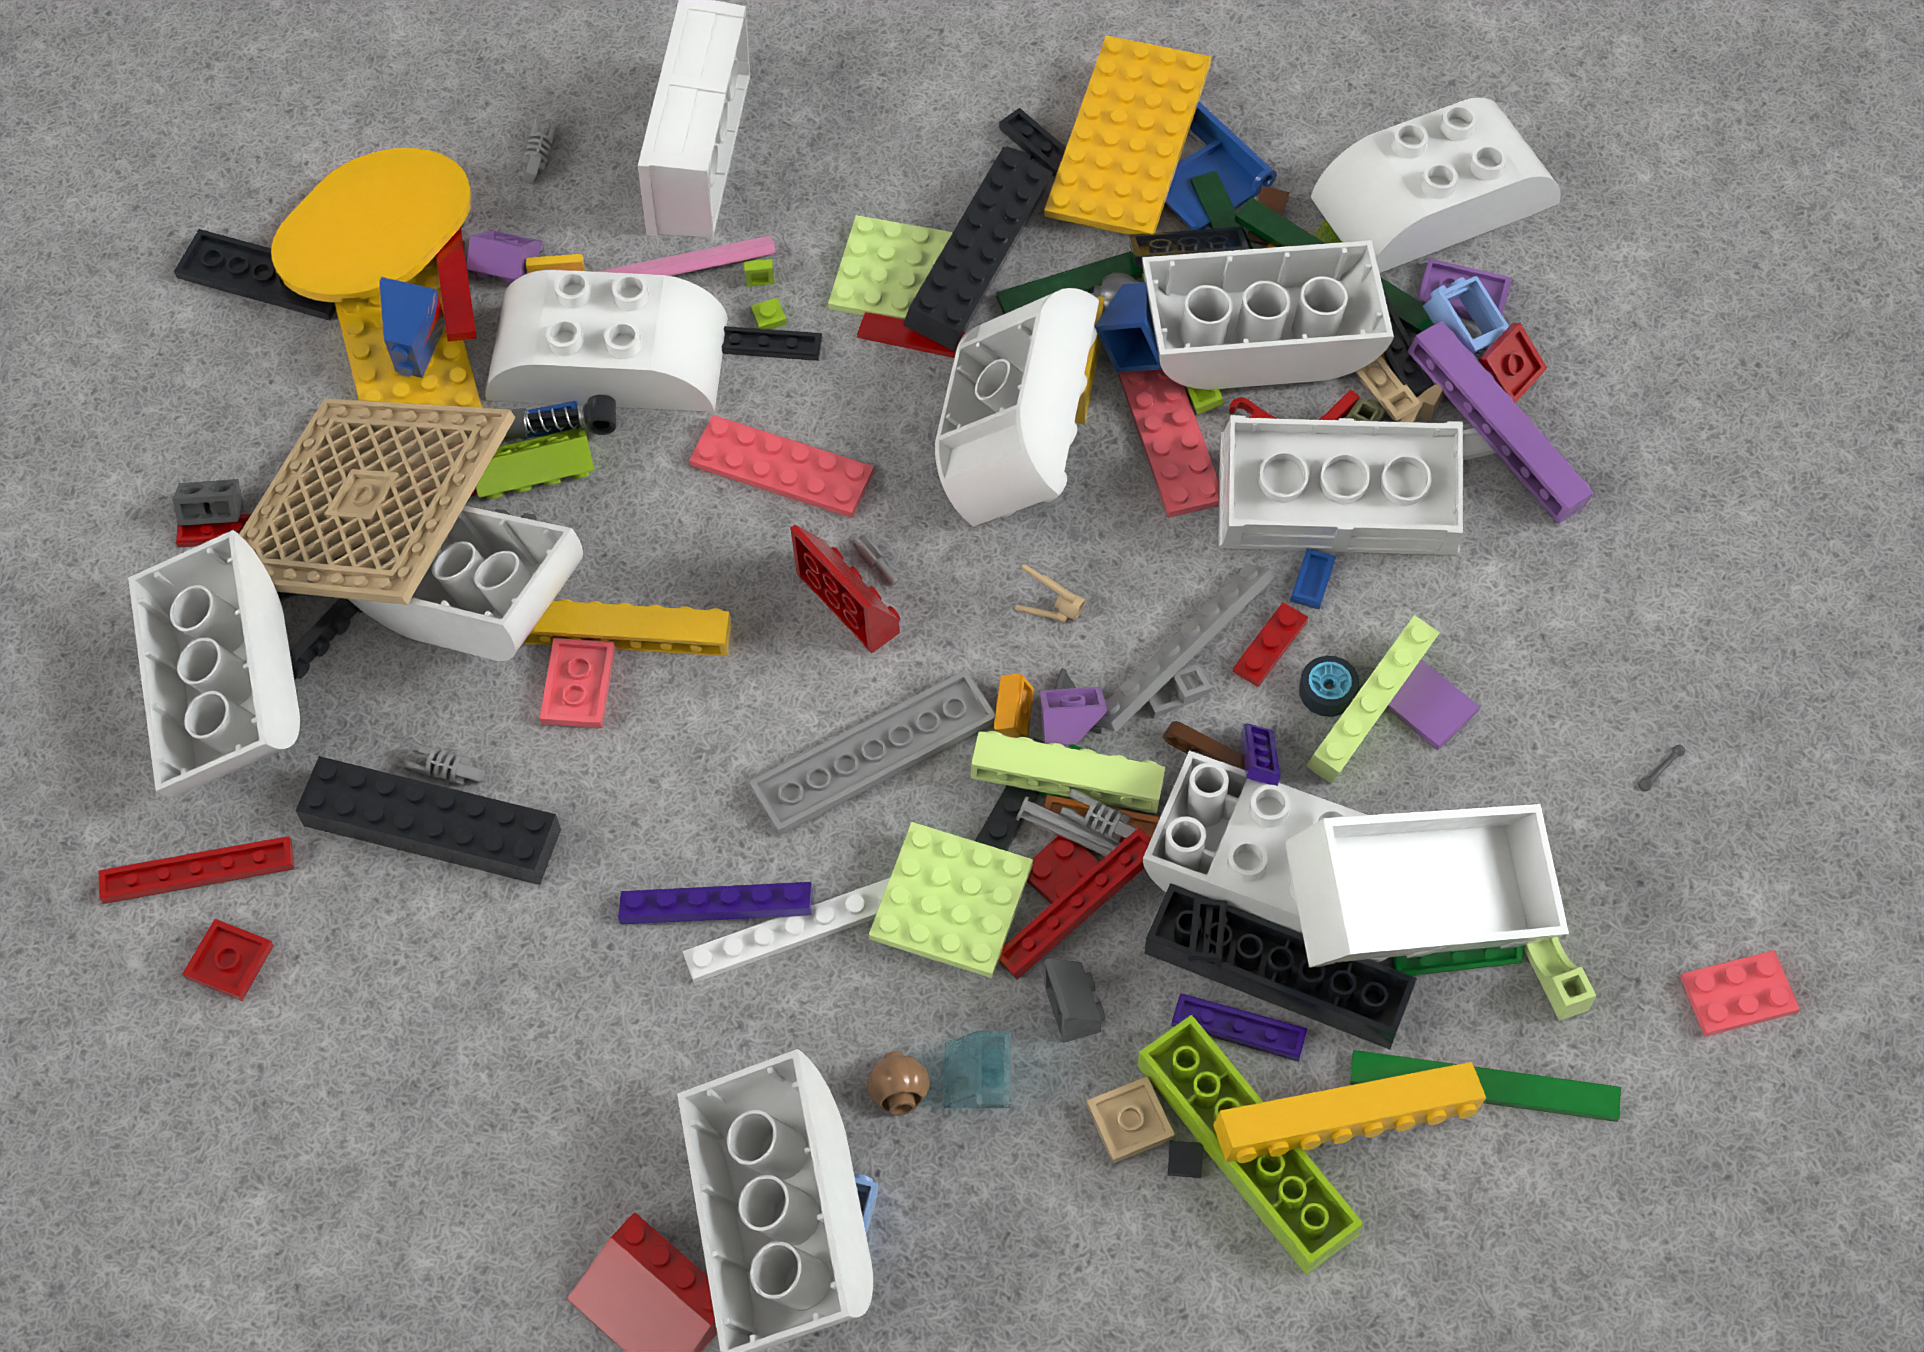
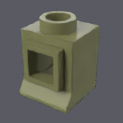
(1367, 411)

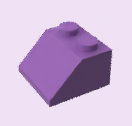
(500, 254)

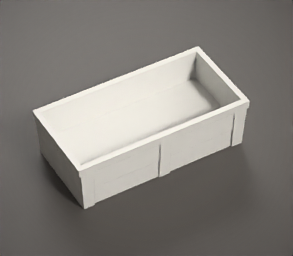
(694, 119)
(1341, 486)
(1424, 883)

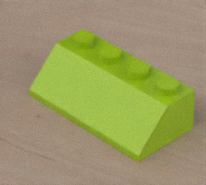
(536, 461)

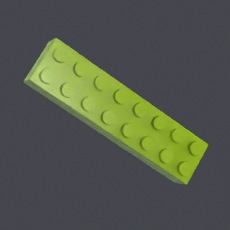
(1282, 1190)

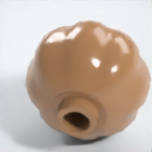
(900, 1081)

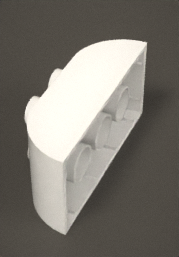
(1434, 182)
(1267, 314)
(611, 335)
(484, 584)
(212, 664)
(775, 1204)

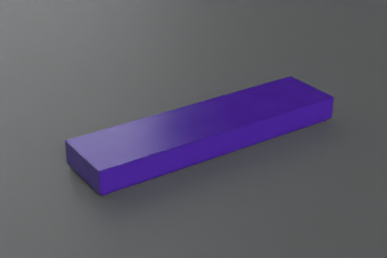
(1260, 754)
(1242, 1027)

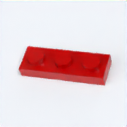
(1270, 644)

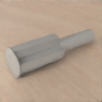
(874, 556)

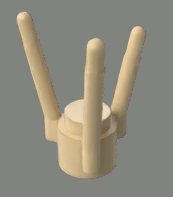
(1068, 603)

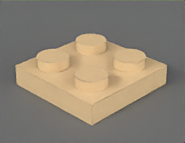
(1130, 1120)

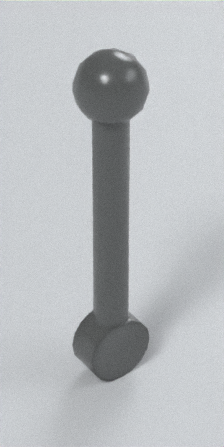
(1646, 784)

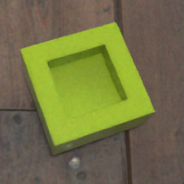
(759, 272)
(768, 314)

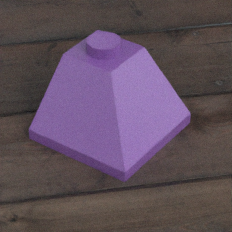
(1070, 713)

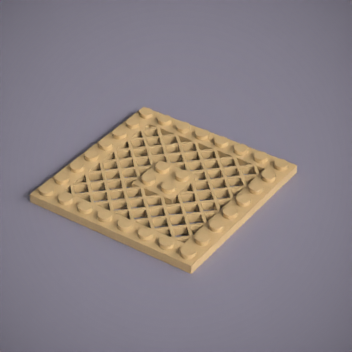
(371, 494)

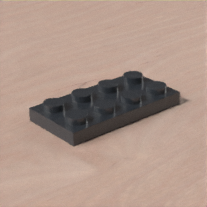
(1186, 242)

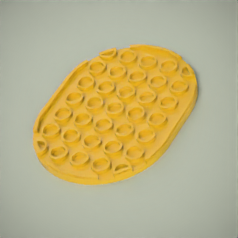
(371, 222)

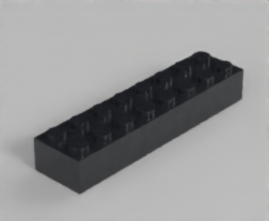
(977, 249)
(429, 820)
(1274, 967)

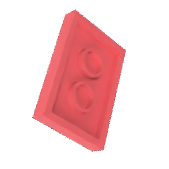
(577, 683)
(1739, 993)

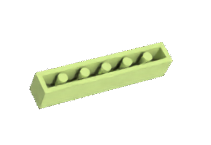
(1372, 699)
(1059, 769)

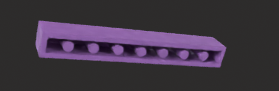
(1500, 422)

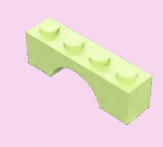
(1561, 979)

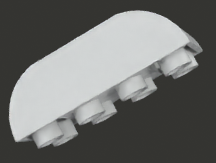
(1015, 406)
(1230, 836)

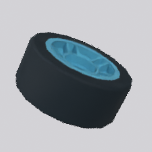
(1317, 676)

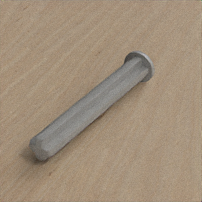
(1066, 828)

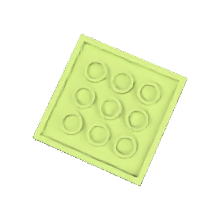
(884, 266)
(951, 899)

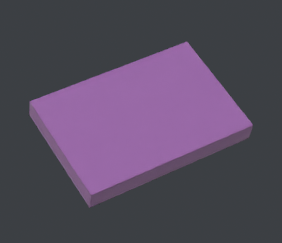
(1443, 273)
(1432, 705)

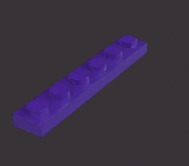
(715, 903)

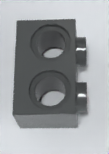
(208, 502)

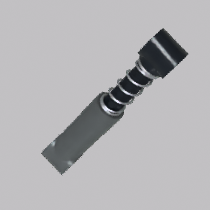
(596, 415)

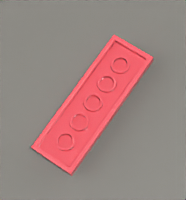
(1171, 441)
(782, 466)

